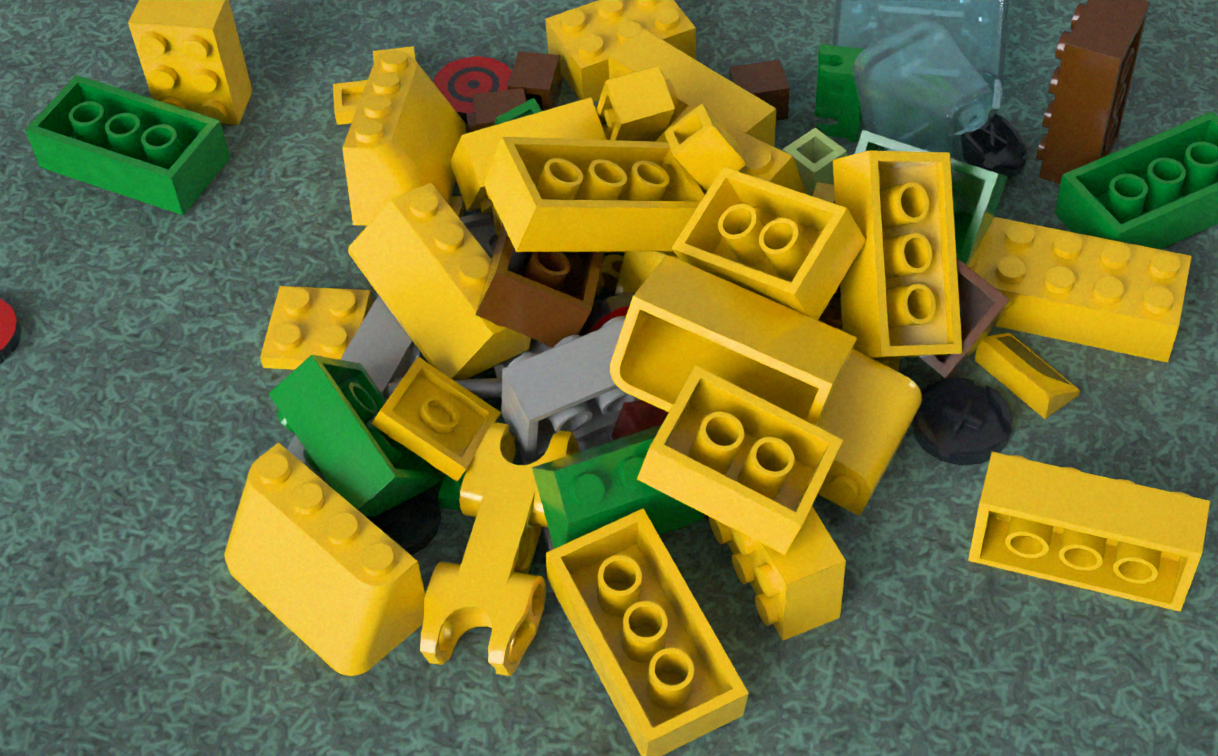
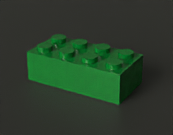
(129, 144)
(1149, 189)

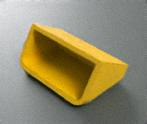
(399, 137)
(753, 342)
(871, 415)
(322, 565)

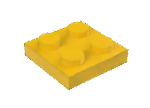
(312, 323)
(436, 418)

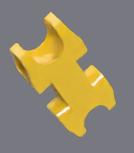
(493, 578)

